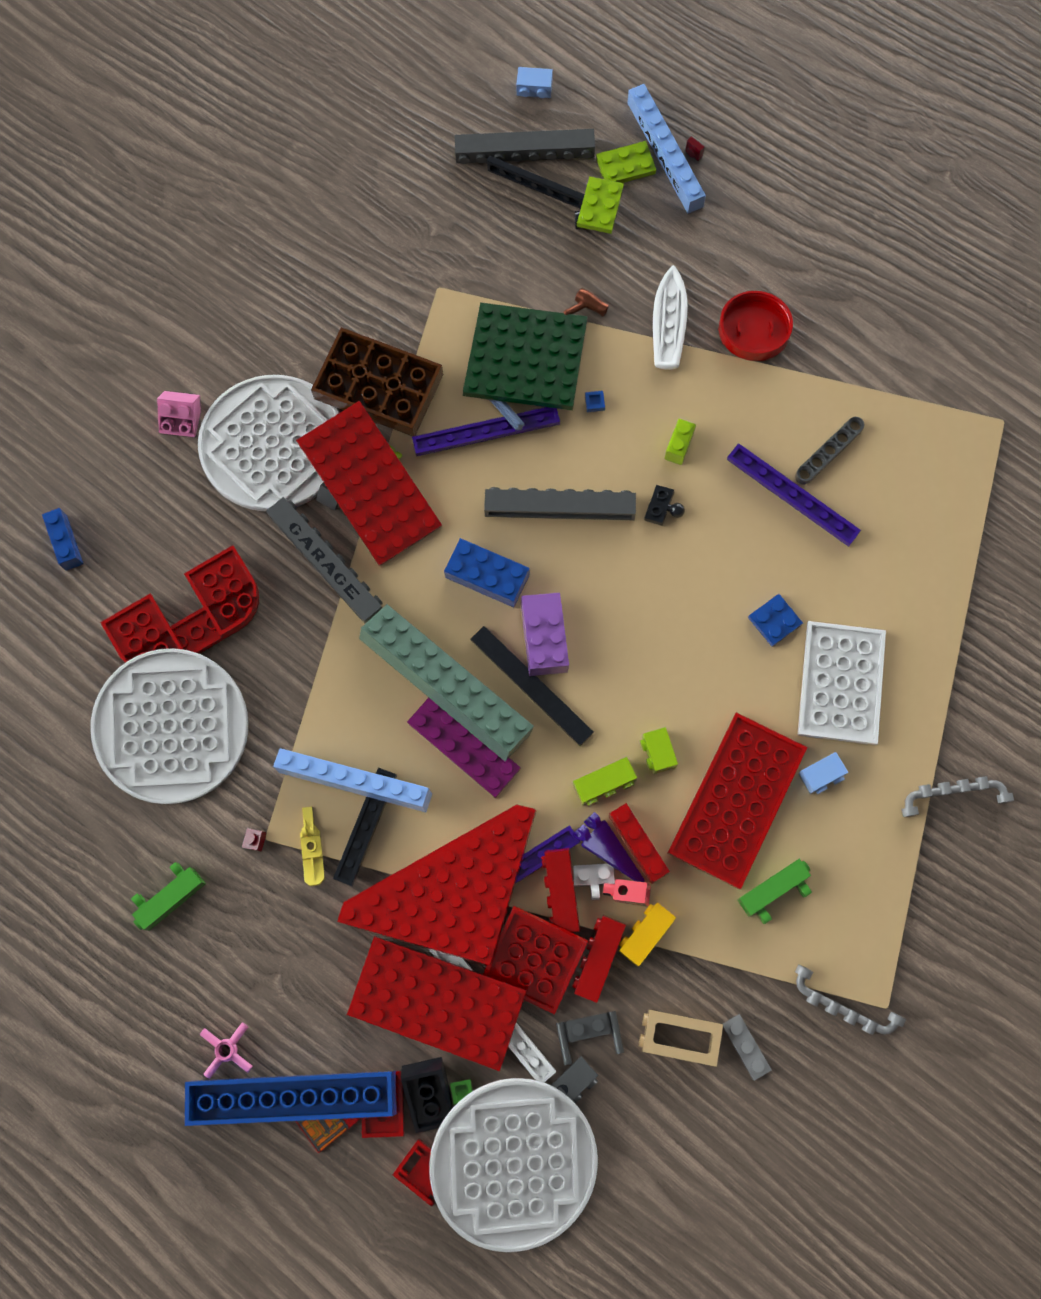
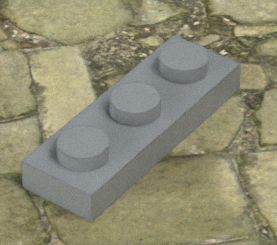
(746, 1047)

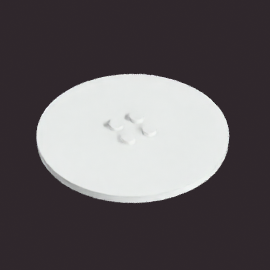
(252, 445)
(169, 726)
(513, 1165)

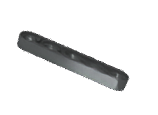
(827, 458)

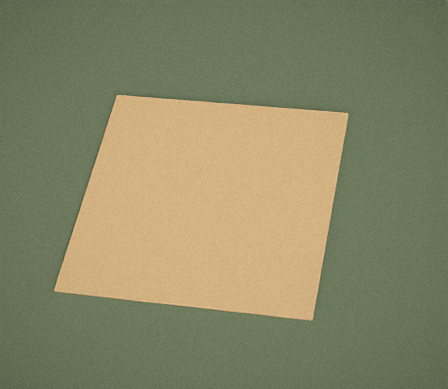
(668, 637)

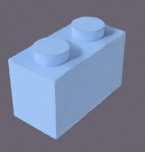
(534, 82)
(823, 773)

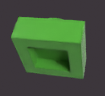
(460, 1090)

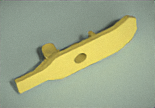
(313, 858)

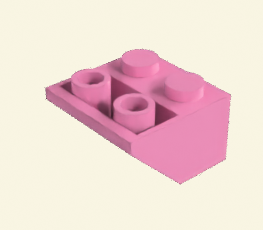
(178, 413)

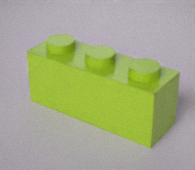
(605, 781)

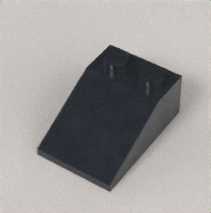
(427, 1093)

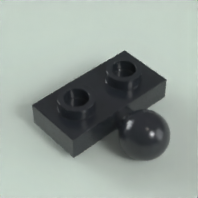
(661, 504)

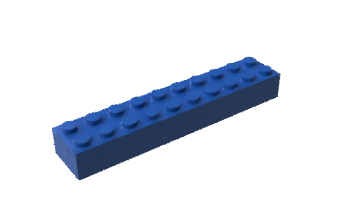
(290, 1098)

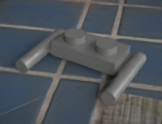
(588, 1028)

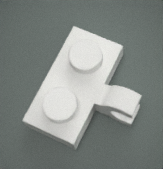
(593, 876)

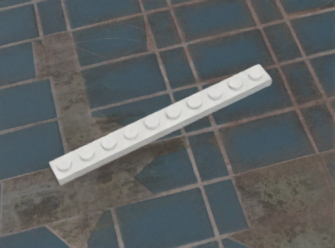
(520, 1043)

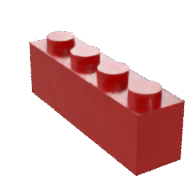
(638, 843)
(561, 889)
(599, 959)

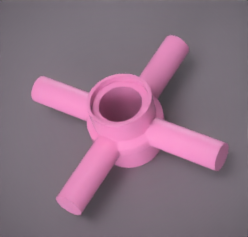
(218, 1044)

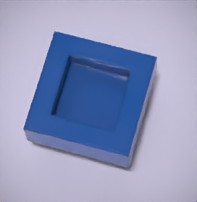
(594, 401)

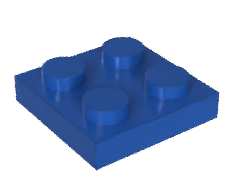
(775, 620)

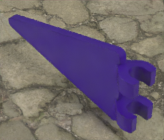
(606, 846)

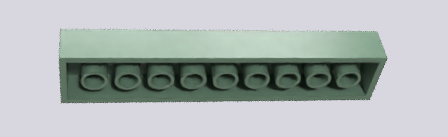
(446, 682)

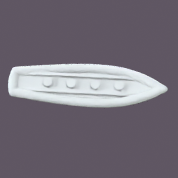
(669, 320)

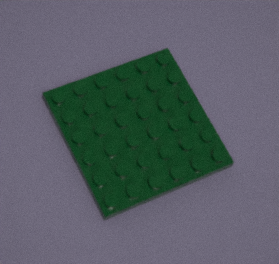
(525, 356)

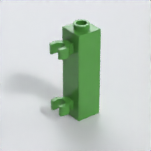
(774, 887)
(168, 899)

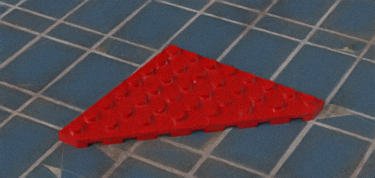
(454, 894)

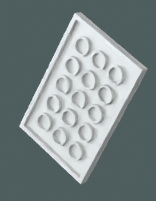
(842, 683)

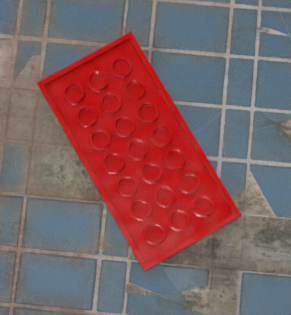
(369, 483)
(737, 801)
(437, 1003)

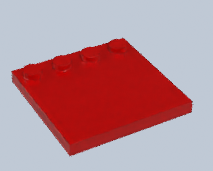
(536, 958)

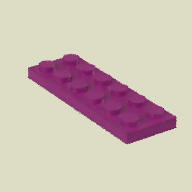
(463, 748)

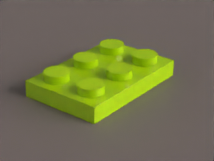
(626, 163)
(600, 205)

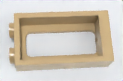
(648, 1045)

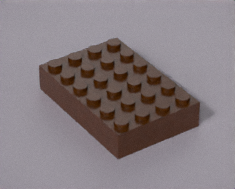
(385, 379)

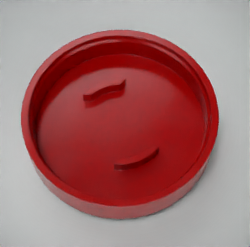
(755, 325)

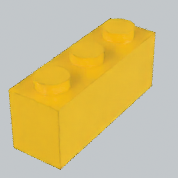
(646, 933)

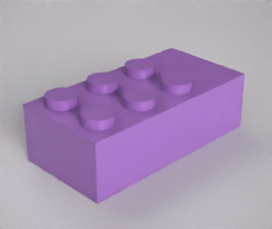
(544, 634)

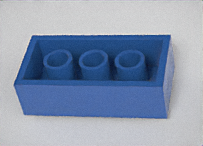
(487, 572)

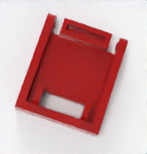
(418, 1179)

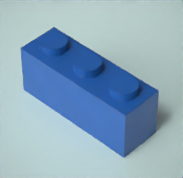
(62, 539)

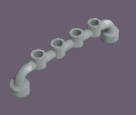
(962, 786)
(850, 1015)

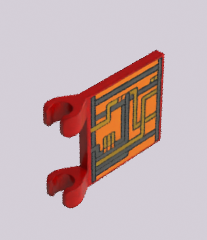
(325, 1131)

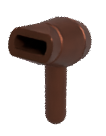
(587, 300)

